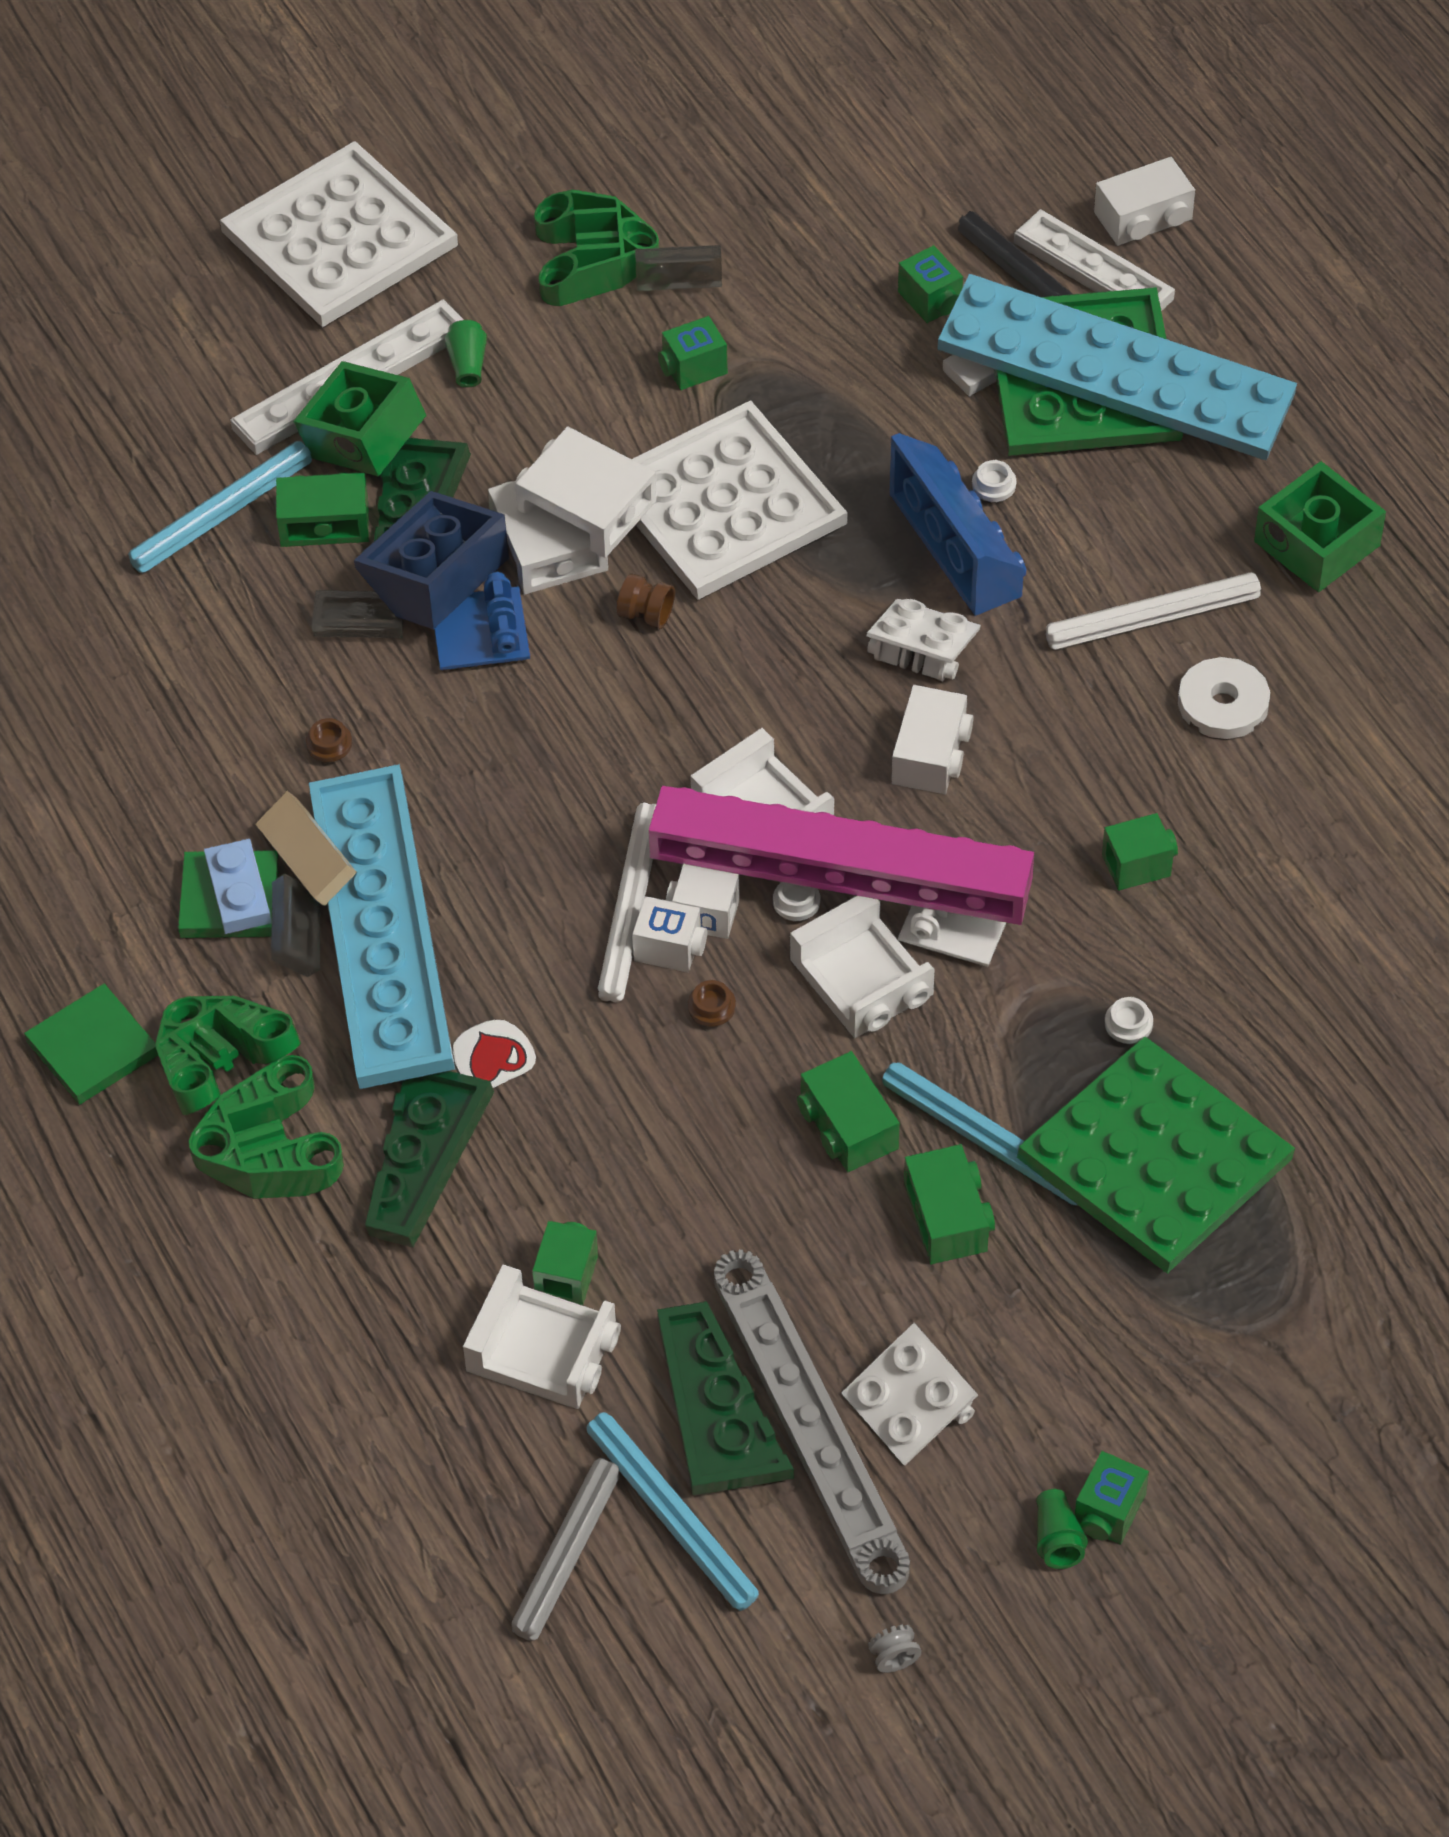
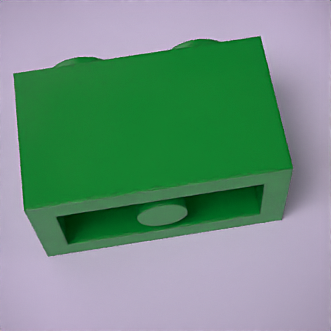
(322, 509)
(848, 1112)
(947, 1203)

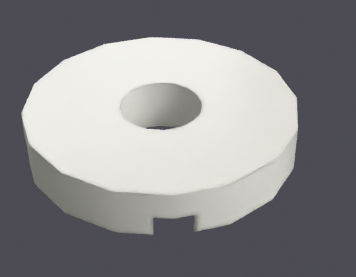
(1226, 677)

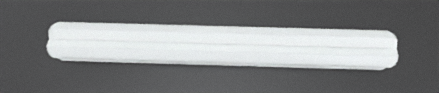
(1152, 611)
(627, 908)

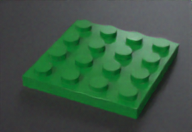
(1051, 420)
(1155, 1154)

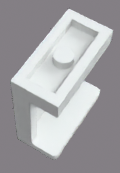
(588, 488)
(544, 545)
(758, 776)
(859, 966)
(539, 1341)

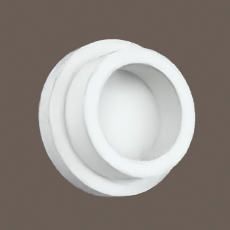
(994, 481)
(796, 901)
(1128, 1020)

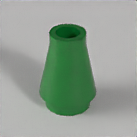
(466, 351)
(1058, 1531)

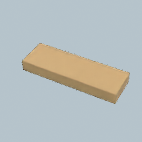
(306, 848)

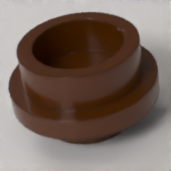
(328, 740)
(711, 1003)

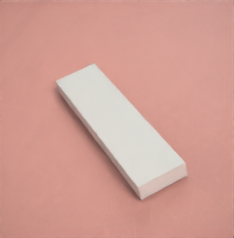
(1084, 258)

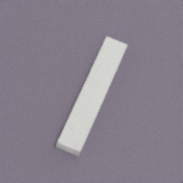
(389, 352)

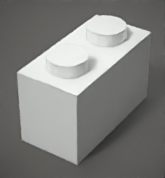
(1144, 201)
(930, 740)

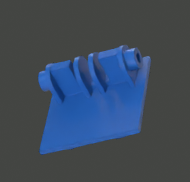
(484, 628)

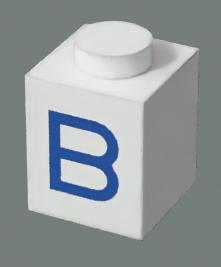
(712, 892)
(668, 934)

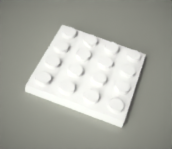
(338, 233)
(733, 500)

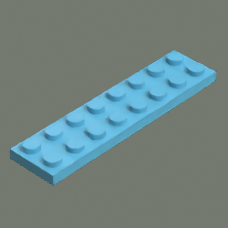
(1117, 366)
(383, 930)

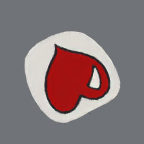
(493, 1052)

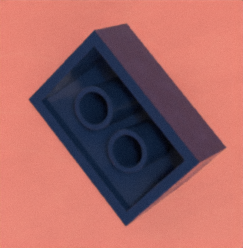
(434, 557)

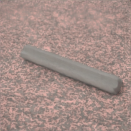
(565, 1550)

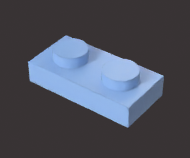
(237, 886)

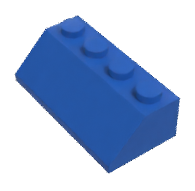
(954, 525)

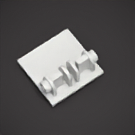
(929, 633)
(952, 934)
(910, 1394)

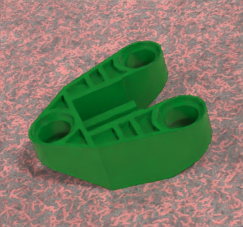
(605, 243)
(216, 1034)
(256, 1150)

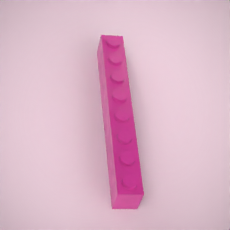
(841, 854)

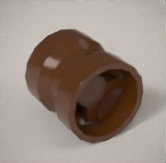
(643, 600)

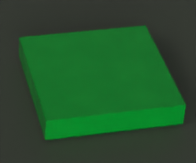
(198, 905)
(91, 1043)

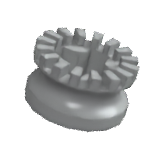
(895, 1649)

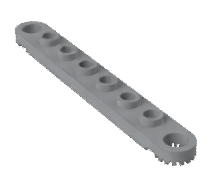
(812, 1422)

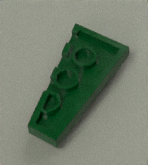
(416, 471)
(425, 1143)
(718, 1418)

